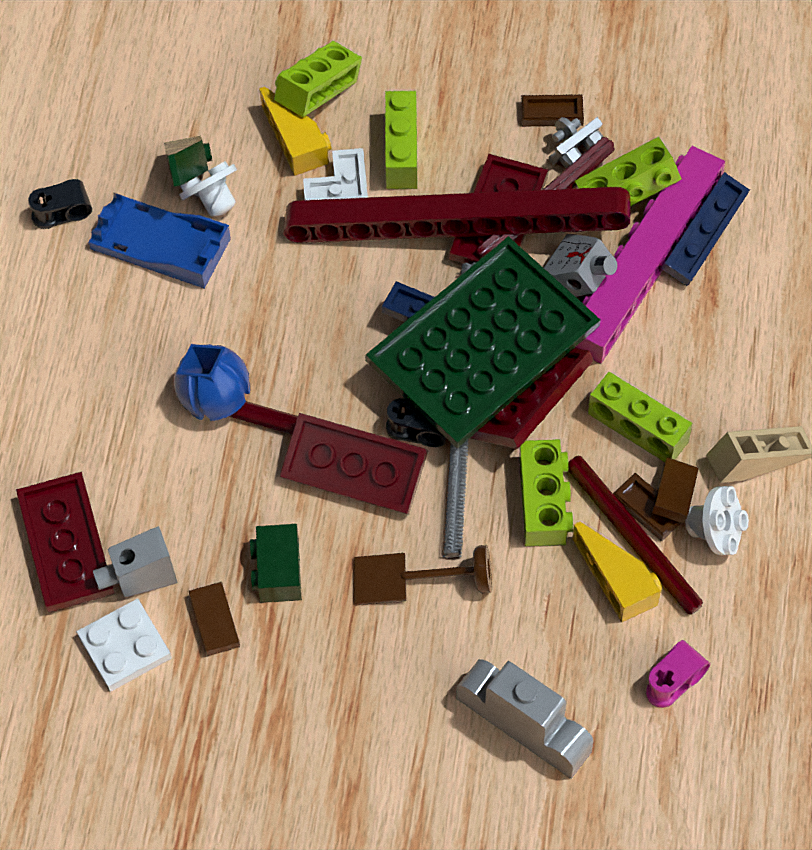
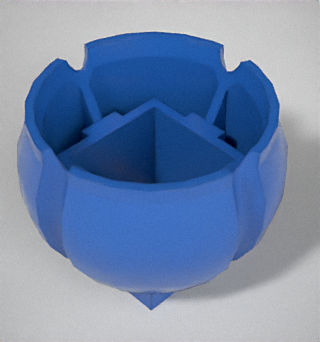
(211, 381)

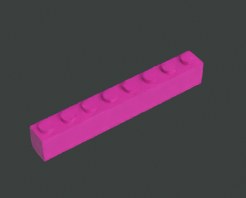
(648, 248)

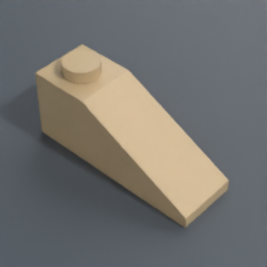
(758, 452)

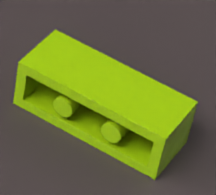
(401, 139)

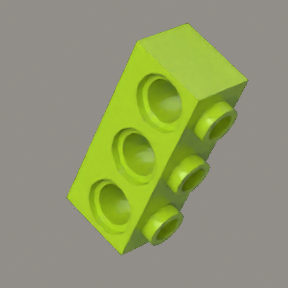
(317, 78)
(638, 171)
(639, 418)
(542, 507)

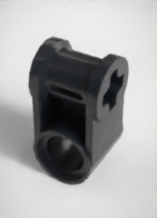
(62, 202)
(413, 425)

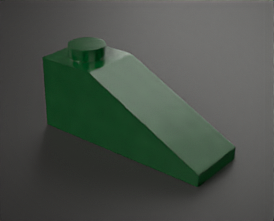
(187, 159)

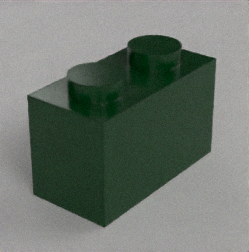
(277, 563)

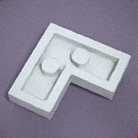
(348, 178)

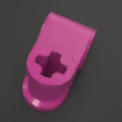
(675, 674)

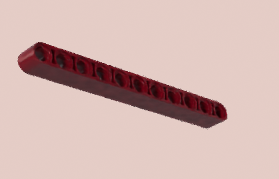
(458, 215)

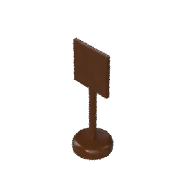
(385, 575)

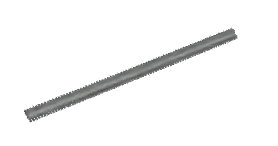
(456, 491)

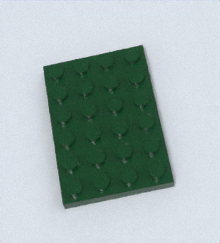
(482, 341)

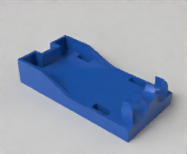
(160, 240)

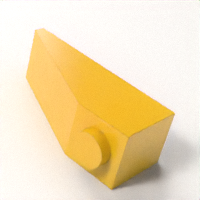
(297, 135)
(619, 574)

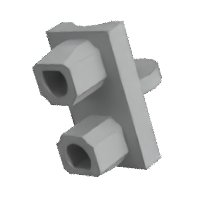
(566, 130)

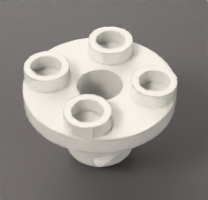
(213, 190)
(718, 520)

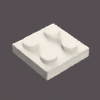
(124, 645)

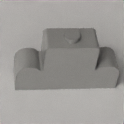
(526, 713)

